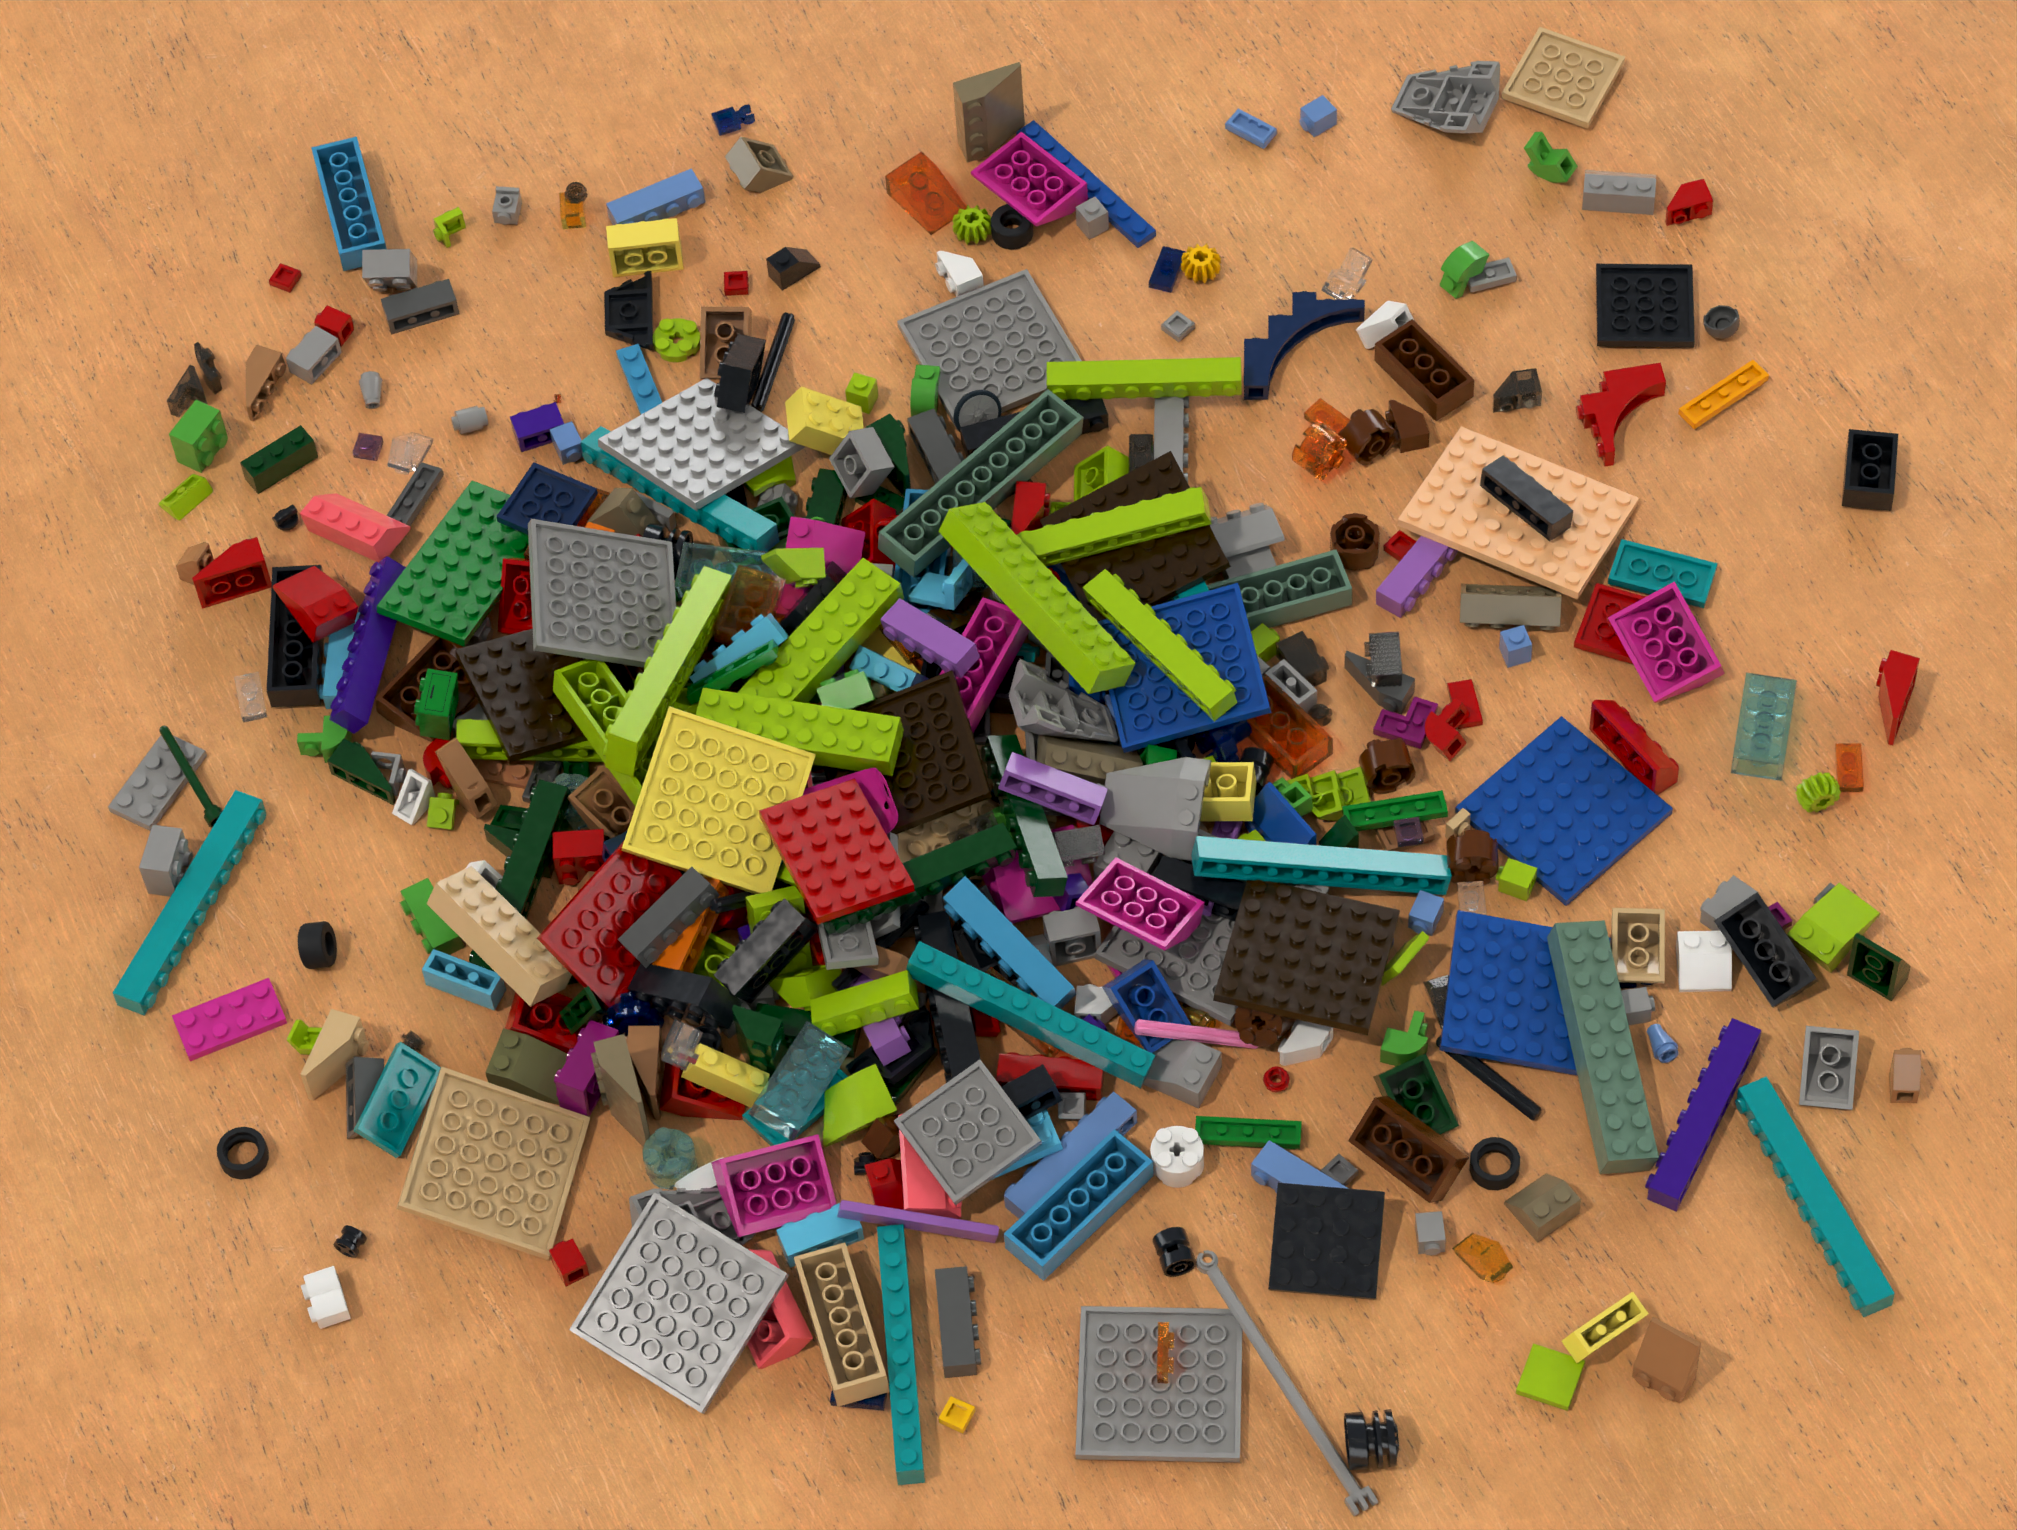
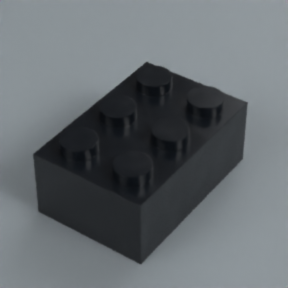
(739, 373)
(1870, 469)

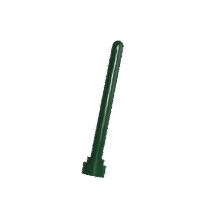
(211, 811)

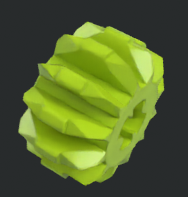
(972, 224)
(1818, 792)

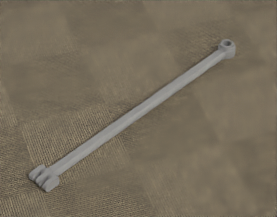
(1356, 1494)

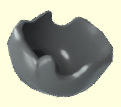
(1721, 321)

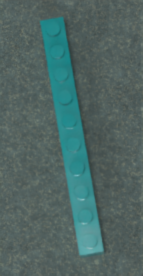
(722, 516)
(1320, 865)
(189, 903)
(1030, 1014)
(1814, 1197)
(900, 1355)

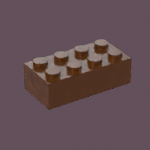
(1424, 370)
(1408, 1149)

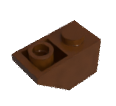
(1409, 426)
(883, 1137)

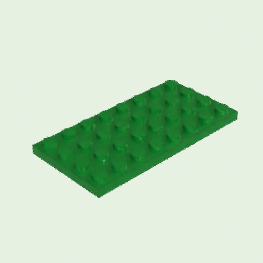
(458, 569)

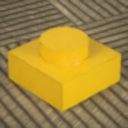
(956, 1414)

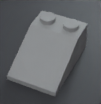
(1829, 1067)
(1184, 1070)

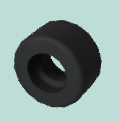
(1006, 237)
(317, 945)

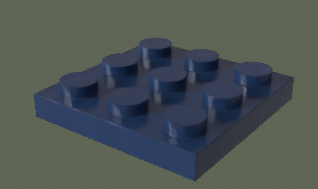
(546, 497)

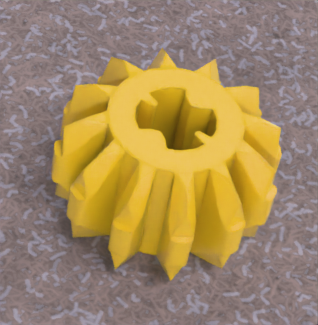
(1200, 263)

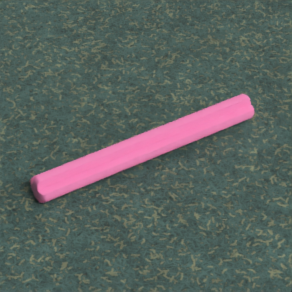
(1189, 1032)

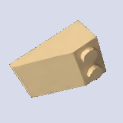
(1638, 944)
(337, 1043)

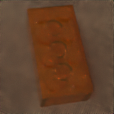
(1289, 734)

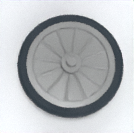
(976, 408)

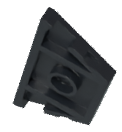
(631, 312)
(921, 1045)

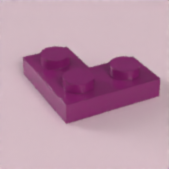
(1409, 727)

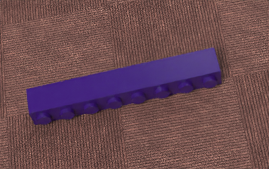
(366, 651)
(1703, 1114)

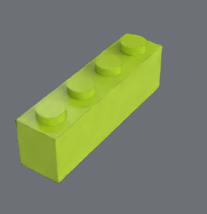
(865, 1003)

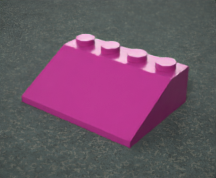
(1032, 181)
(839, 543)
(1666, 644)
(1013, 896)
(1142, 905)
(774, 1185)

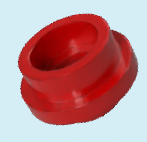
(1276, 1073)

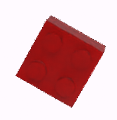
(577, 854)

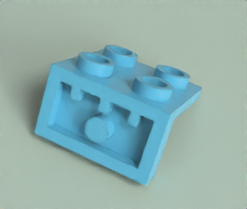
(944, 590)

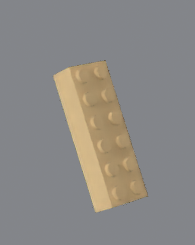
(498, 935)
(841, 1324)

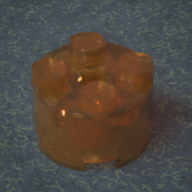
(1319, 450)

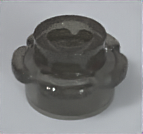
(573, 189)
(1321, 714)
(413, 1041)

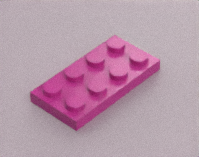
(229, 1019)

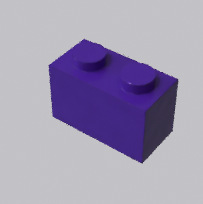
(534, 426)

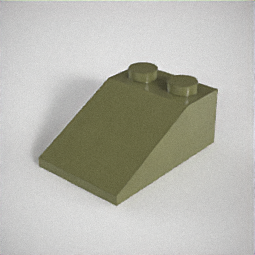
(525, 1066)

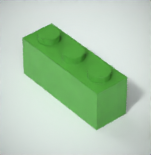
(433, 929)

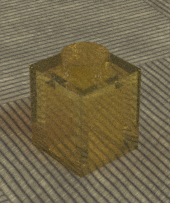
(572, 214)

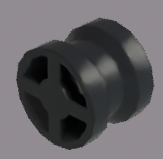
(350, 1241)

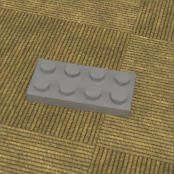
(154, 784)

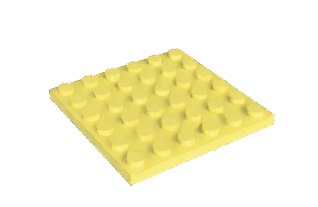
(707, 797)

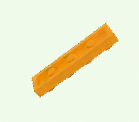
(1723, 394)

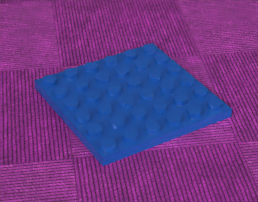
(1157, 710)
(1565, 810)
(1504, 995)

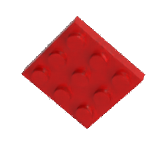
(1596, 631)

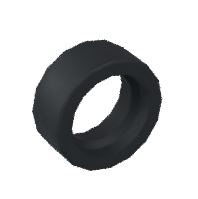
(238, 1135)
(1497, 1145)

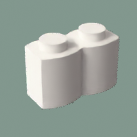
(326, 1297)

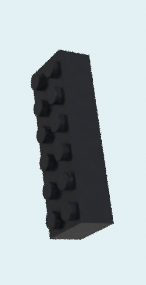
(293, 658)

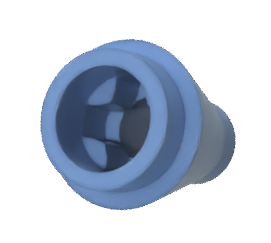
(1662, 1045)

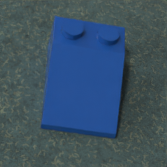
(1145, 996)

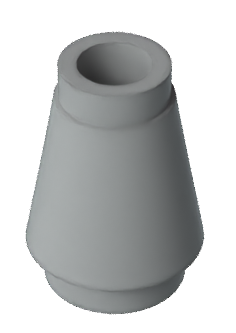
(371, 389)

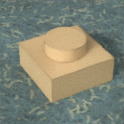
(1458, 824)

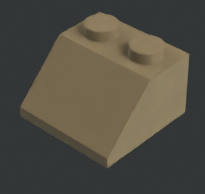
(757, 165)
(624, 513)
(1544, 1206)

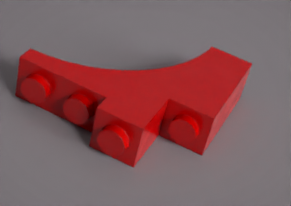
(1618, 396)

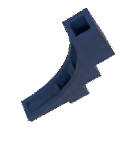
(1286, 331)

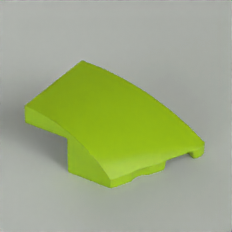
(778, 474)
(1333, 791)
(855, 1104)

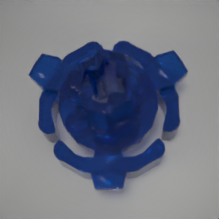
(1223, 740)
(631, 1013)

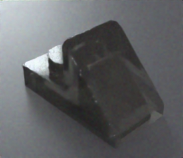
(187, 389)

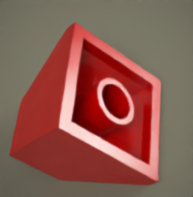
(886, 1183)

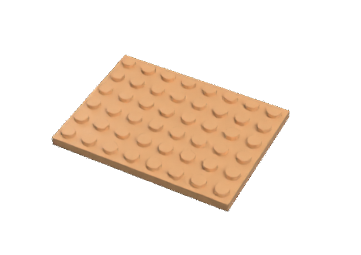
(1465, 517)

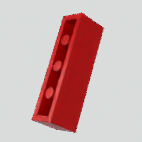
(1067, 1073)

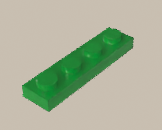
(741, 667)
(1384, 812)
(1248, 1132)

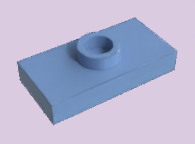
(1251, 128)

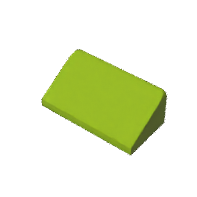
(186, 496)

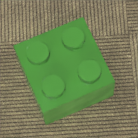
(198, 436)
(847, 692)

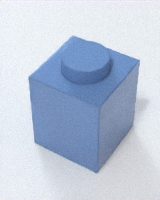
(1318, 116)
(567, 442)
(1515, 646)
(1426, 913)

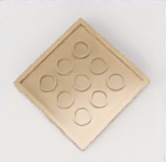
(1563, 77)

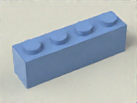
(658, 200)
(1278, 1165)

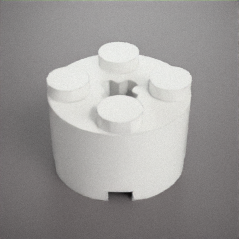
(1177, 1155)

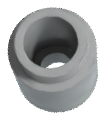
(469, 419)

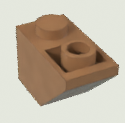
(194, 561)
(1905, 1076)

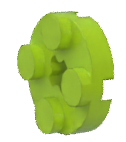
(673, 328)

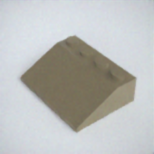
(988, 110)
(619, 1085)

